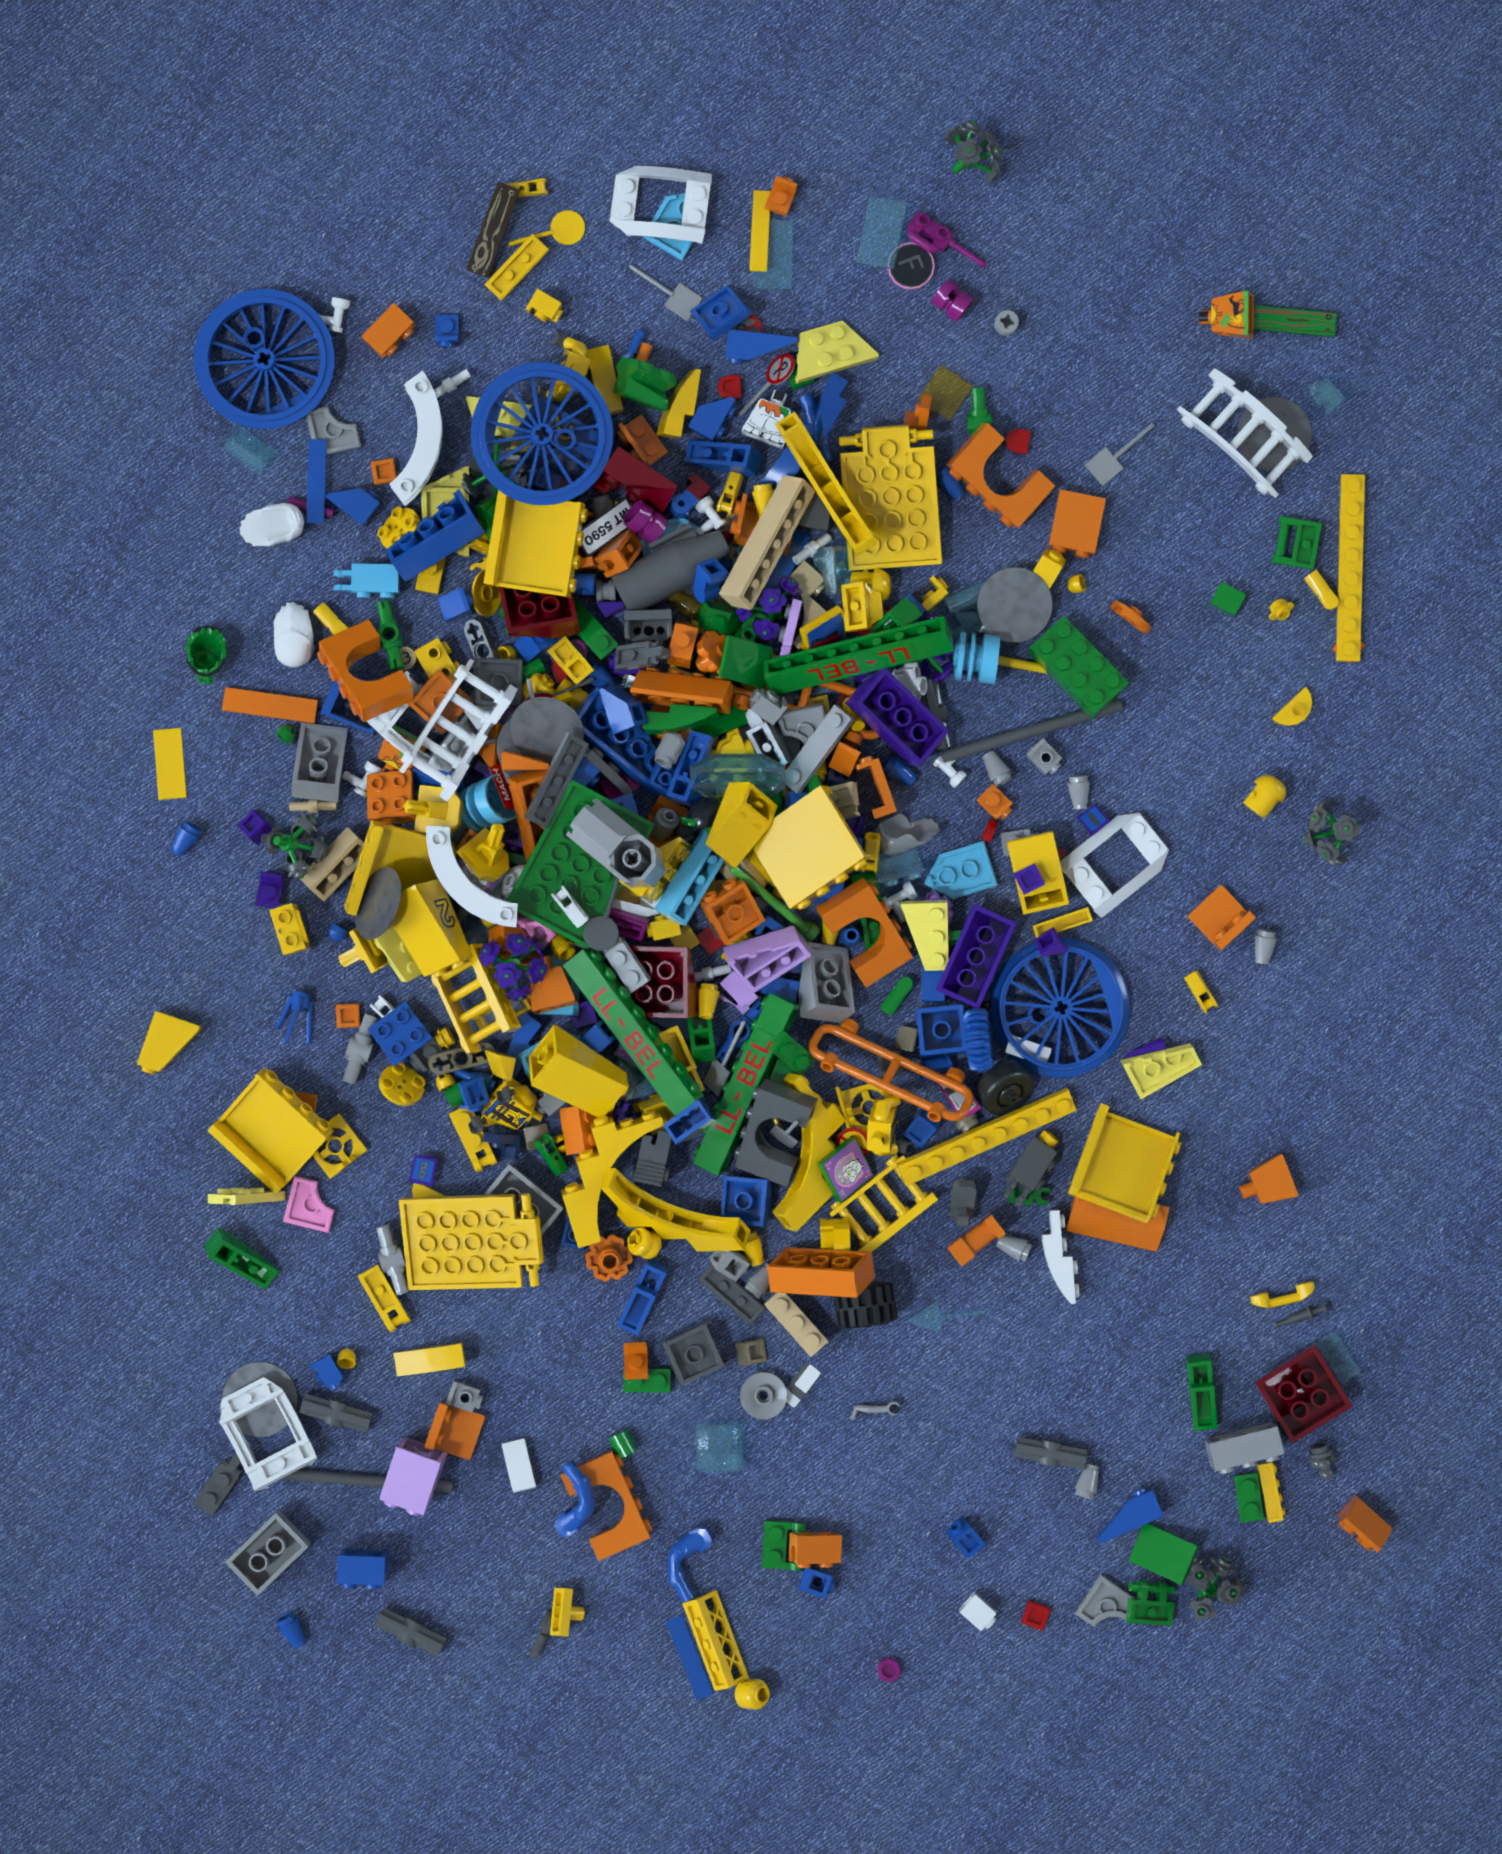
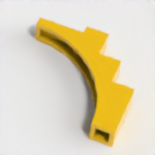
(825, 483)
(611, 1141)
(809, 1186)
(669, 1221)

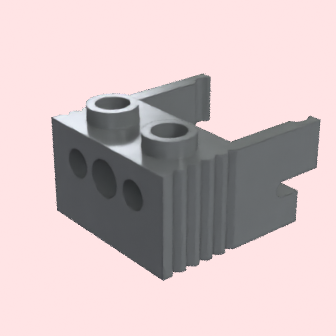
(648, 619)
(652, 1159)
(693, 1353)

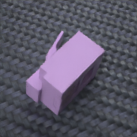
(738, 991)

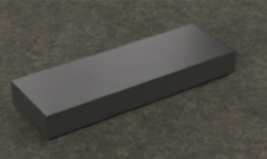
(732, 1294)

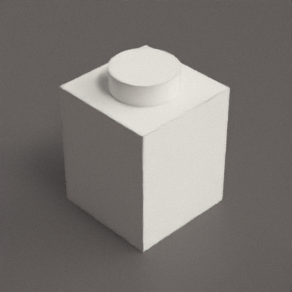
(978, 1612)

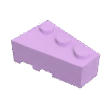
(767, 956)

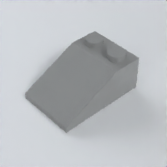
(319, 762)
(826, 984)

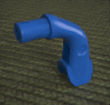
(574, 1519)
(696, 1539)

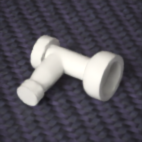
(335, 322)
(715, 521)
(956, 777)
(361, 784)
(894, 900)

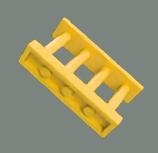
(495, 999)
(886, 1228)

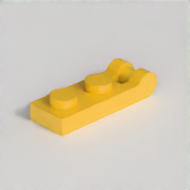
(472, 1142)
(383, 1297)

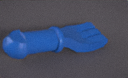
(635, 344)

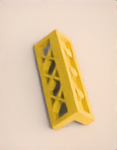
(712, 1643)

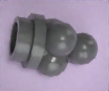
(1322, 1458)

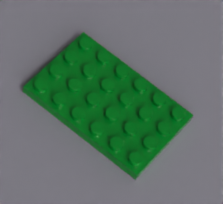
(563, 862)

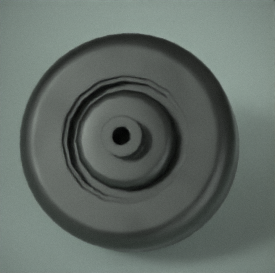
(1005, 1088)

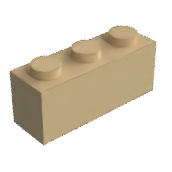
(336, 866)
(796, 1322)

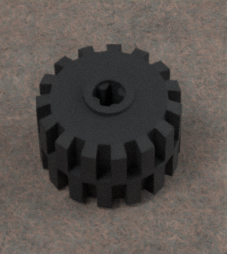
(871, 1308)

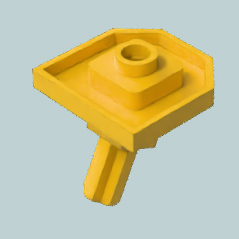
(434, 810)
(486, 854)
(363, 950)

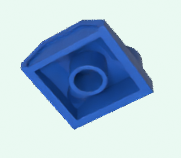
(747, 1199)

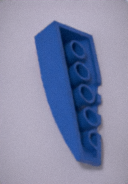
(628, 751)

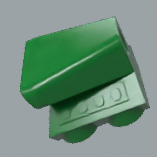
(643, 383)

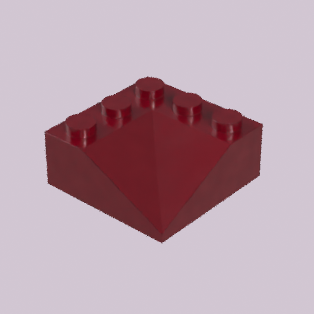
(639, 481)
(538, 614)
(672, 984)
(1302, 1393)

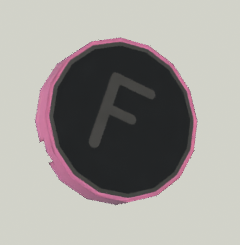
(912, 267)

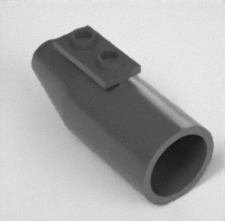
(668, 567)

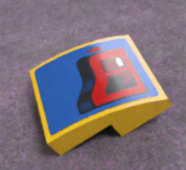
(824, 630)

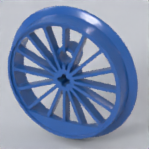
(289, 410)
(486, 419)
(1113, 989)

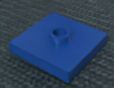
(720, 312)

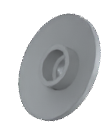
(767, 1407)

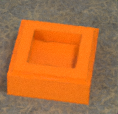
(383, 471)
(348, 1015)

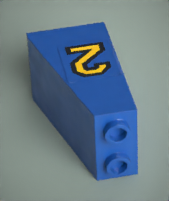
(584, 436)

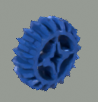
(978, 1039)

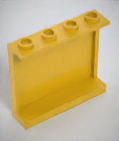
(535, 546)
(392, 848)
(809, 849)
(271, 1130)
(1124, 1165)

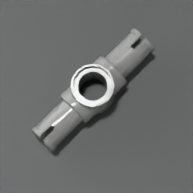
(359, 1050)
(392, 1259)

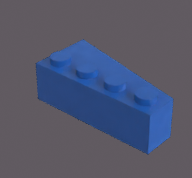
(435, 537)

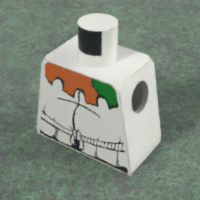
(763, 419)

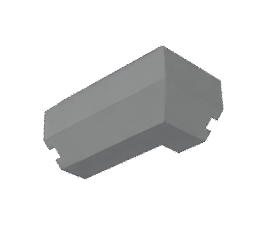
(617, 846)

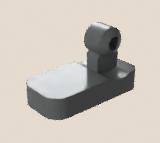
(962, 1201)

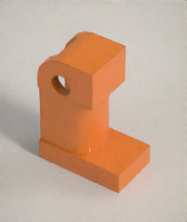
(975, 1239)

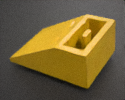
(740, 821)
(1043, 852)
(672, 853)

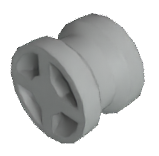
(1006, 327)
(605, 591)

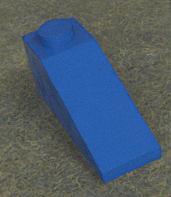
(747, 345)
(724, 457)
(785, 564)
(696, 749)
(1134, 1512)

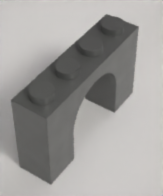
(755, 1153)

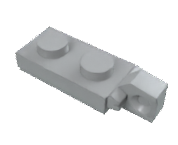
(627, 965)

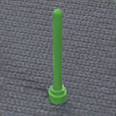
(807, 929)

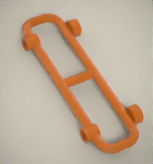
(851, 738)
(848, 1029)

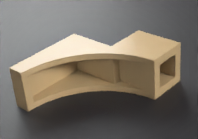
(811, 584)

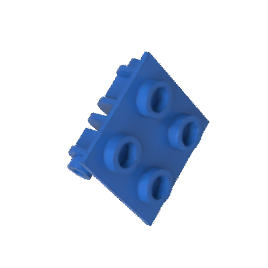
(400, 1034)

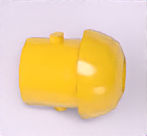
(876, 580)
(1265, 795)

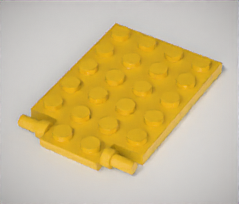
(894, 496)
(470, 1241)

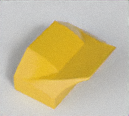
(860, 606)

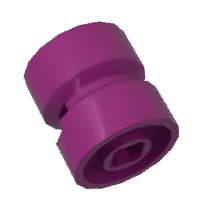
(960, 303)
(641, 519)

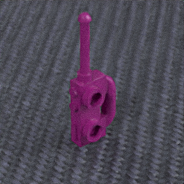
(938, 235)

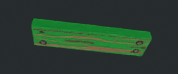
(1294, 321)

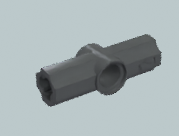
(934, 704)
(336, 1412)
(1050, 1452)
(410, 1631)

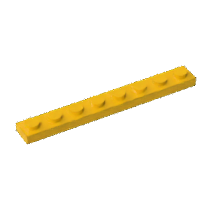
(1350, 567)
(986, 1136)

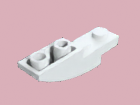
(1061, 1267)

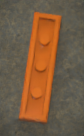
(270, 705)

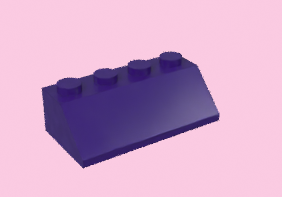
(897, 717)
(976, 956)

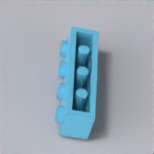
(690, 882)

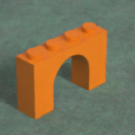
(969, 467)
(366, 697)
(860, 902)
(632, 1527)

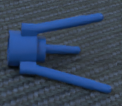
(299, 1002)

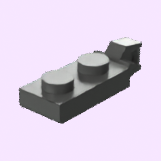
(640, 655)
(219, 1485)

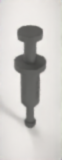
(1303, 1315)

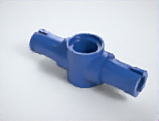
(809, 409)
(749, 1018)

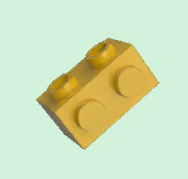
(435, 656)

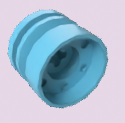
(976, 657)
(484, 805)

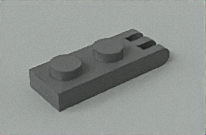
(608, 770)

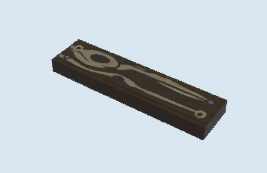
(493, 229)

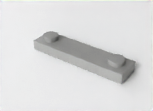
(817, 748)

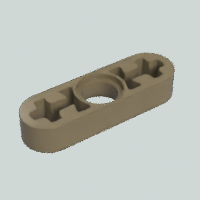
(445, 1068)

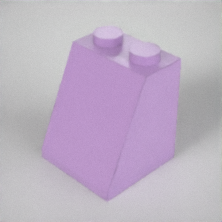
(412, 1476)

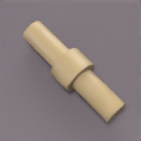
(313, 806)

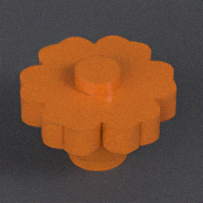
(710, 651)
(608, 1258)

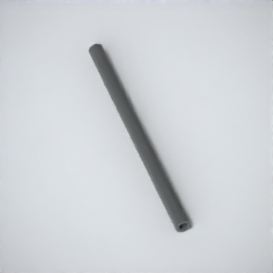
(1025, 733)
(353, 1479)

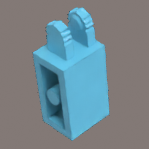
(370, 579)

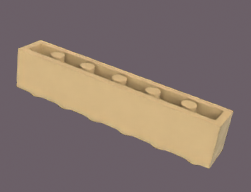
(767, 542)

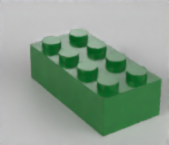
(1078, 667)

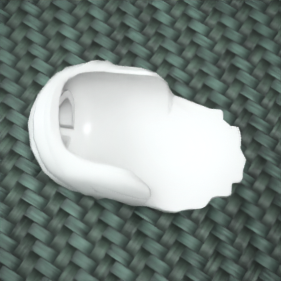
(272, 525)
(293, 635)

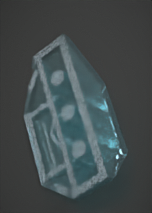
(715, 772)

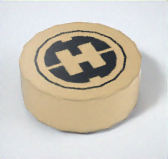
(408, 657)

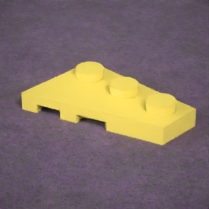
(929, 931)
(397, 955)
(1160, 1068)

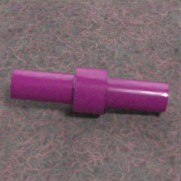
(301, 504)

